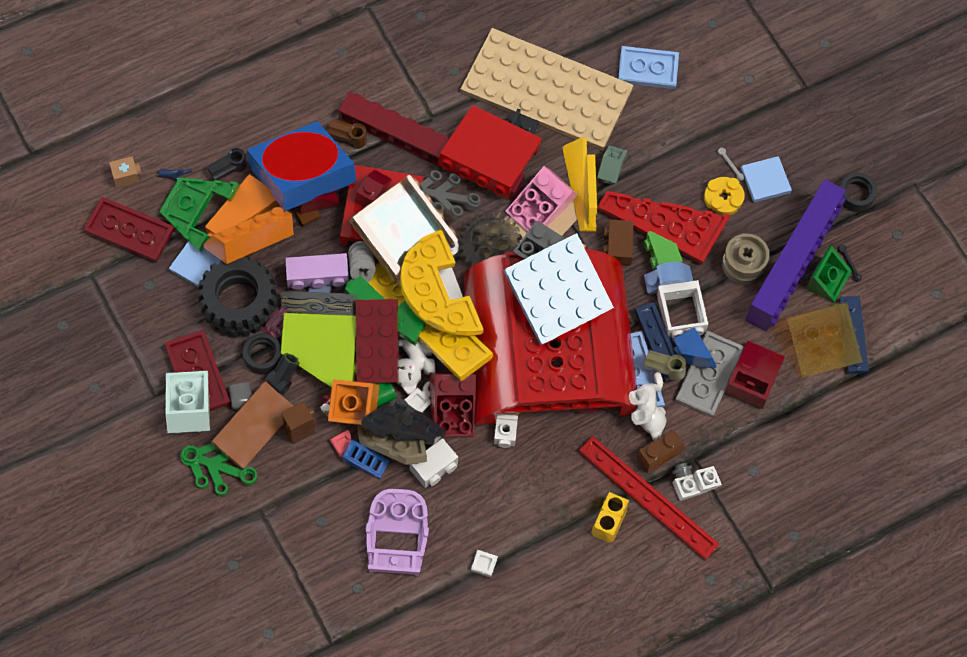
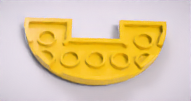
(426, 292)

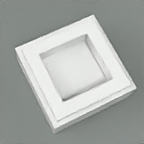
(484, 563)

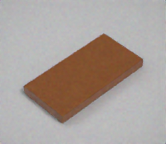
(252, 426)

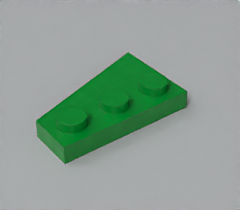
(409, 323)

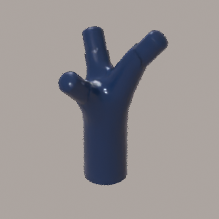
(173, 173)

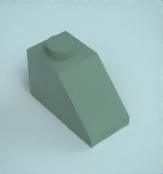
(612, 164)

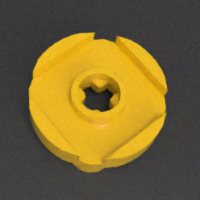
(724, 185)

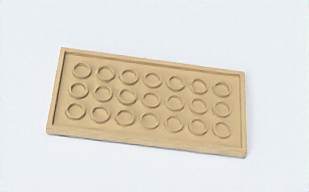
(547, 88)

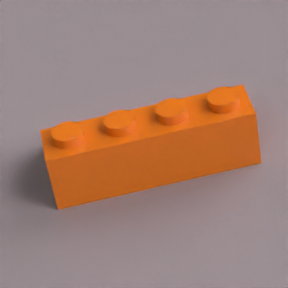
(251, 235)

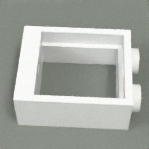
(677, 291)

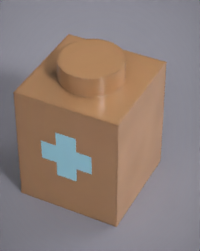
(125, 172)

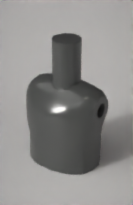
(239, 394)

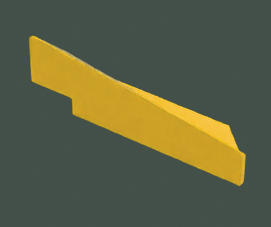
(582, 180)

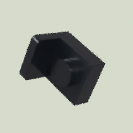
(523, 121)

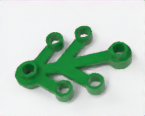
(214, 465)

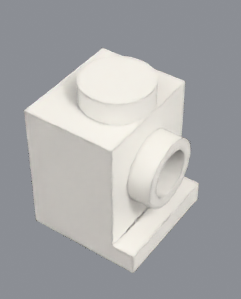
(505, 422)

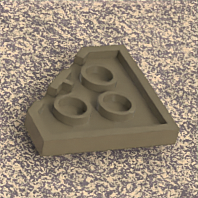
(401, 450)

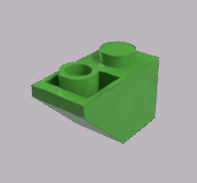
(661, 250)

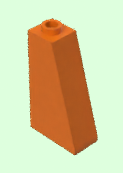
(250, 200)

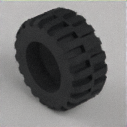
(237, 320)

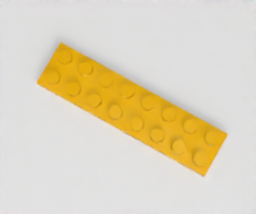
(457, 352)

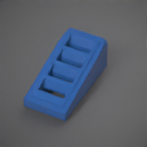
(354, 462)

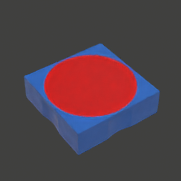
(301, 165)

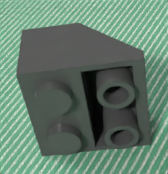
(537, 239)

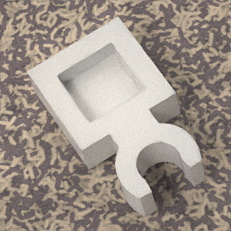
(418, 399)

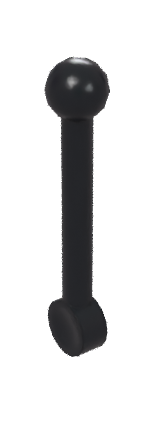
(842, 249)

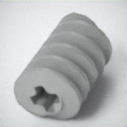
(361, 261)

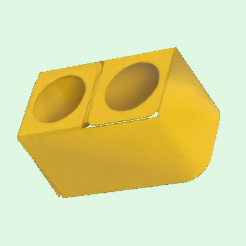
(610, 535)

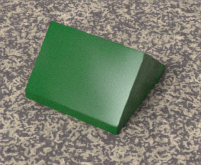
(829, 276)

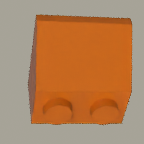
(352, 401)

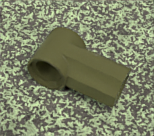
(664, 363)

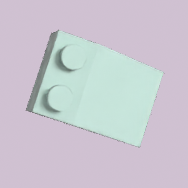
(187, 402)

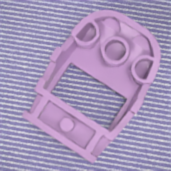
(397, 513)

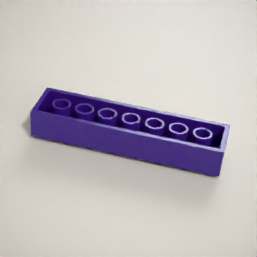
(796, 256)

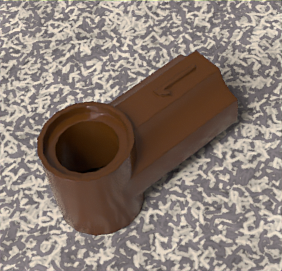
(346, 132)

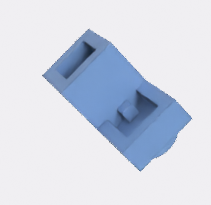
(667, 274)

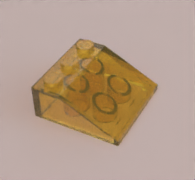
(824, 339)

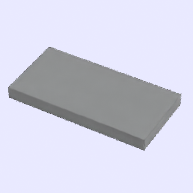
(705, 386)

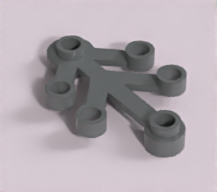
(470, 202)

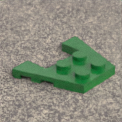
(188, 203)

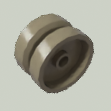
(745, 259)

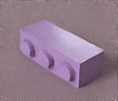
(317, 271)

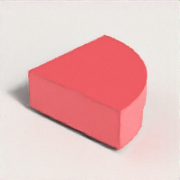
(341, 442)

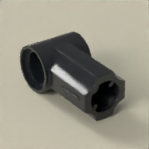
(226, 165)
(282, 374)

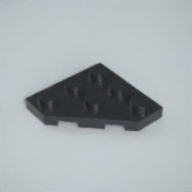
(404, 421)

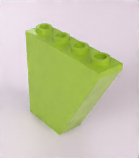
(322, 345)

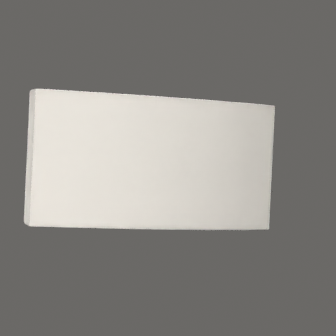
(697, 483)

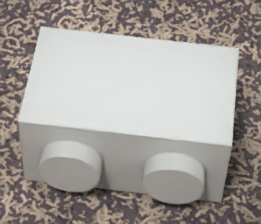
(440, 460)

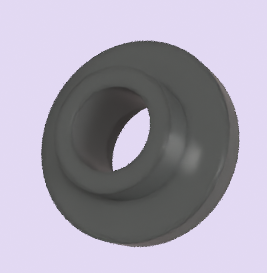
(682, 470)

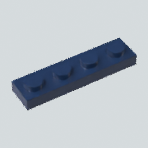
(856, 316)
(655, 332)

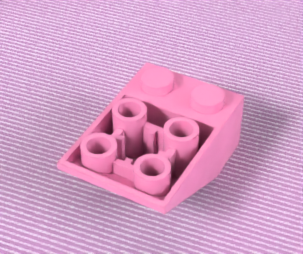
(541, 199)

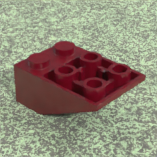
(754, 374)
(453, 403)

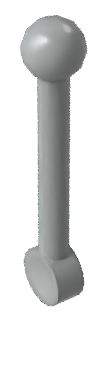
(722, 152)

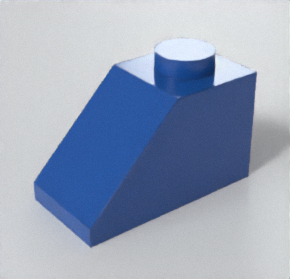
(693, 349)

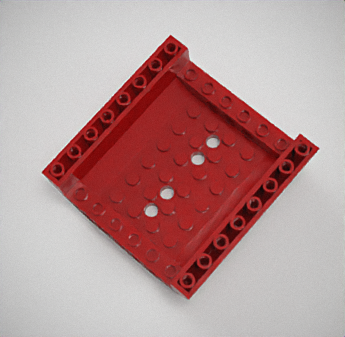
(520, 375)

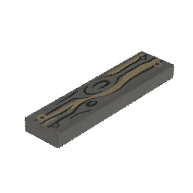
(319, 303)

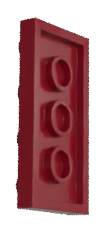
(129, 229)
(377, 340)
(194, 354)

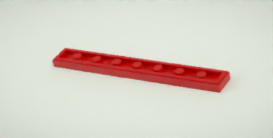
(649, 498)

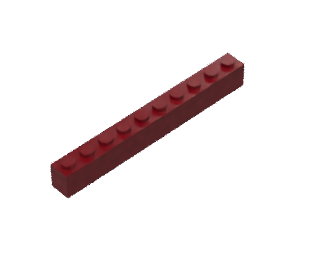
(400, 131)

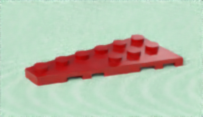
(688, 228)

